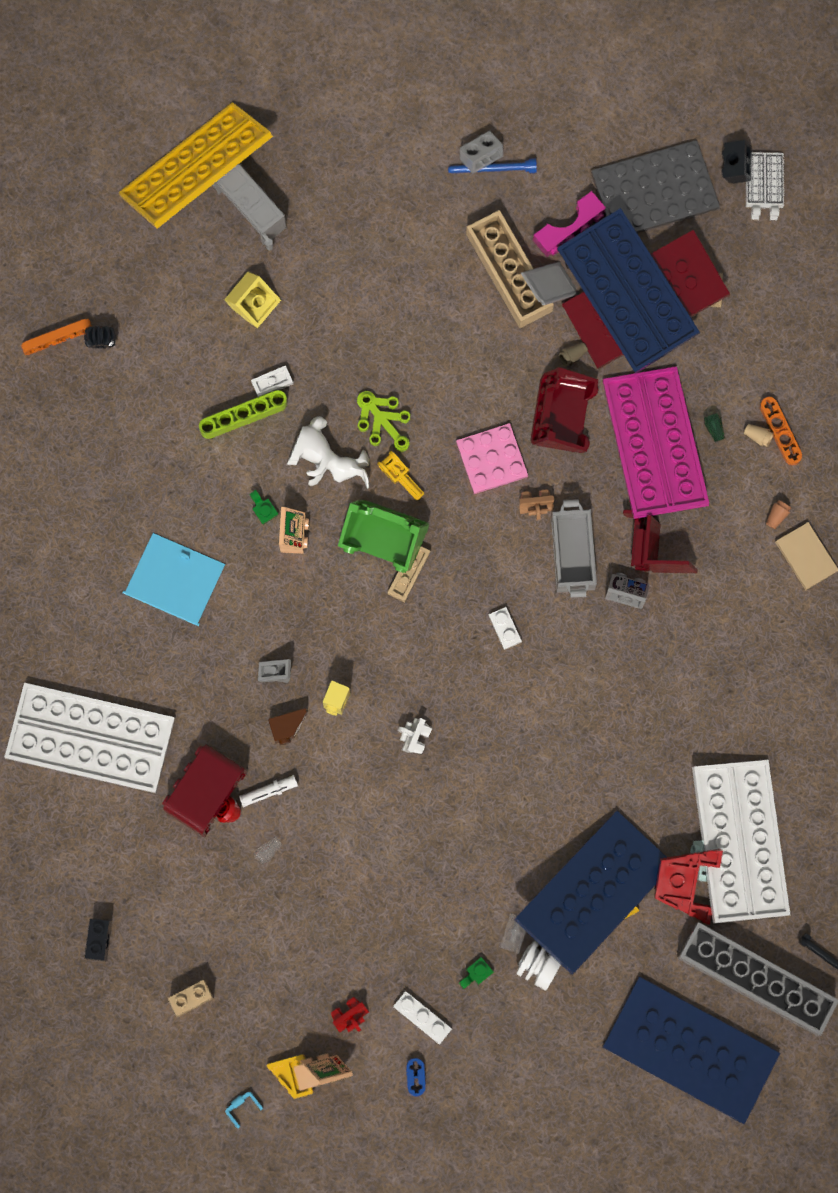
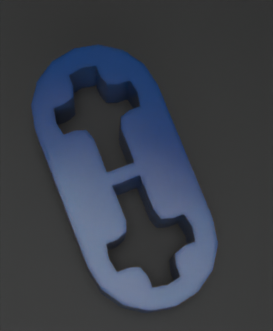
(421, 1077)

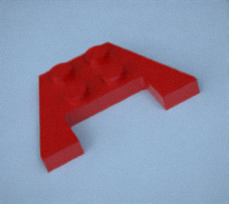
(678, 881)

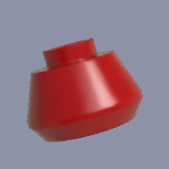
(229, 812)

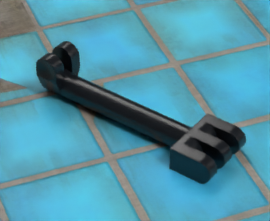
(806, 941)

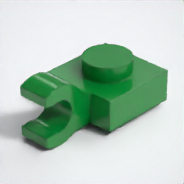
(264, 509)
(477, 972)

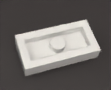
(272, 381)
(505, 628)

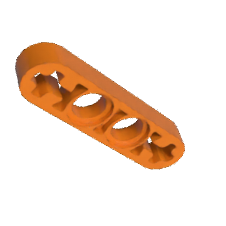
(55, 337)
(783, 430)

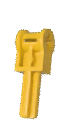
(397, 472)

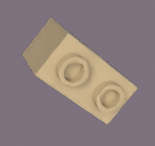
(190, 998)

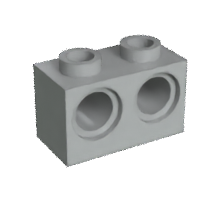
(481, 152)

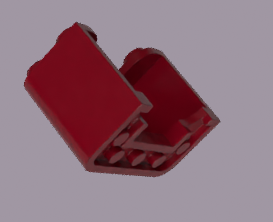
(203, 789)

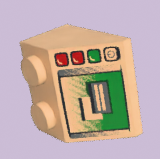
(292, 531)
(321, 1071)

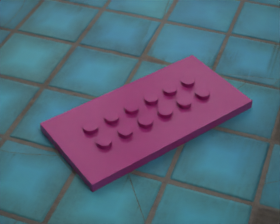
(655, 442)

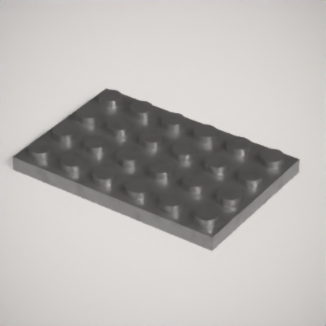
(658, 187)

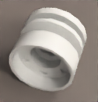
(540, 964)

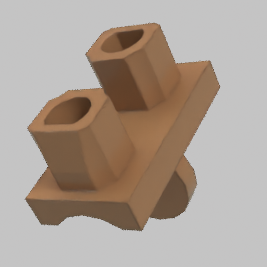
(536, 505)

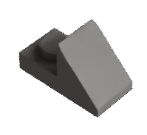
(274, 671)

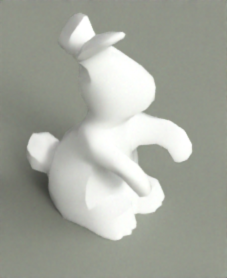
(315, 448)

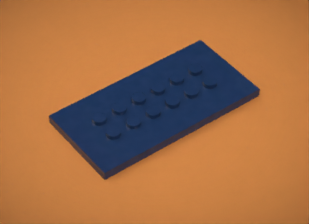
(628, 290)
(592, 893)
(691, 1050)

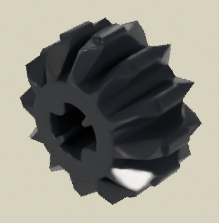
(100, 337)

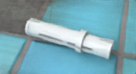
(276, 787)

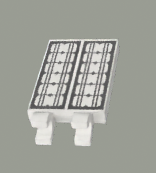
(766, 184)

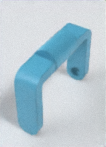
(237, 1102)

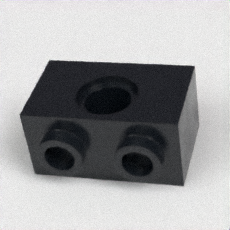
(742, 170)
(98, 940)

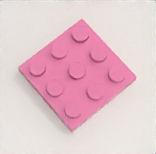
(492, 458)

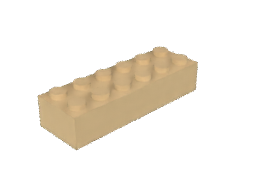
(504, 264)

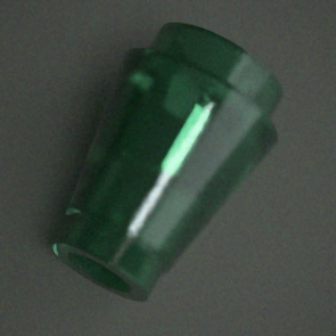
(715, 427)

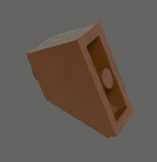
(286, 726)

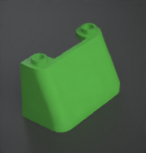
(383, 534)

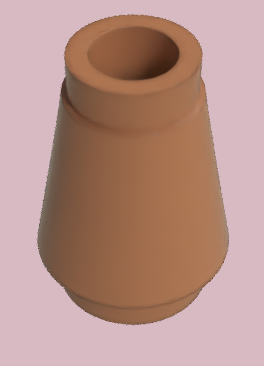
(778, 514)

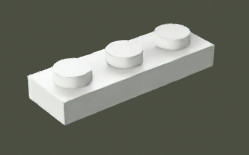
(422, 1017)

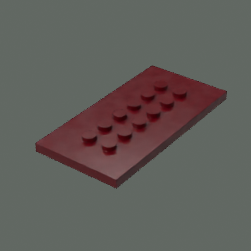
(687, 272)

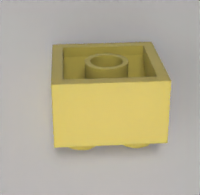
(252, 299)

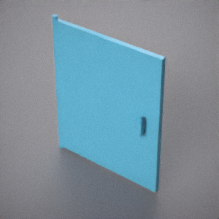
(172, 580)

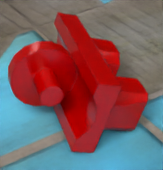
(350, 1019)

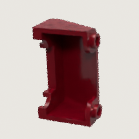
(562, 410)

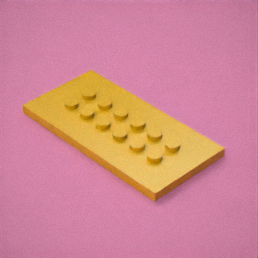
(195, 165)

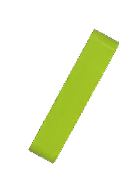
(249, 407)

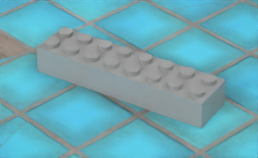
(758, 979)

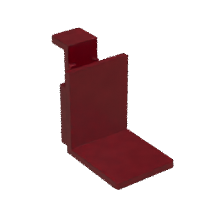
(646, 549)

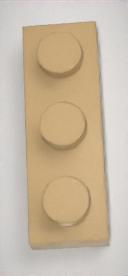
(405, 581)

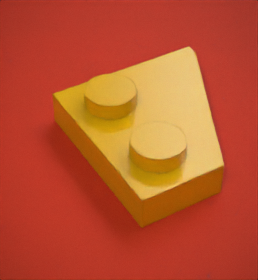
(286, 1075)

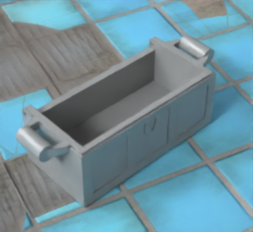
(252, 204)
(573, 550)

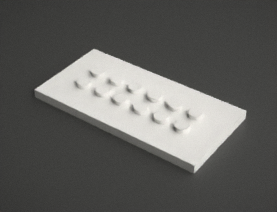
(90, 738)
(741, 820)

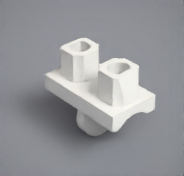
(411, 734)

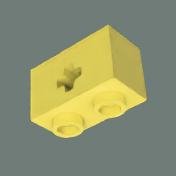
(336, 698)

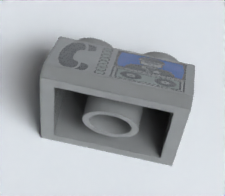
(627, 590)

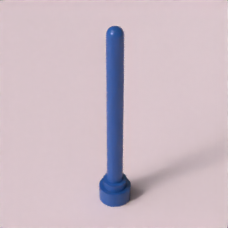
(529, 166)

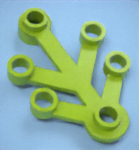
(382, 418)

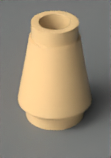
(759, 435)

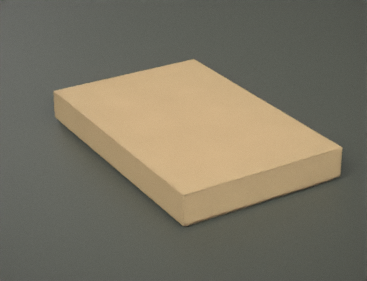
(806, 556)

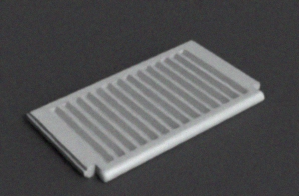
(549, 283)

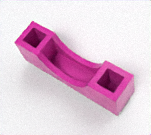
(551, 237)

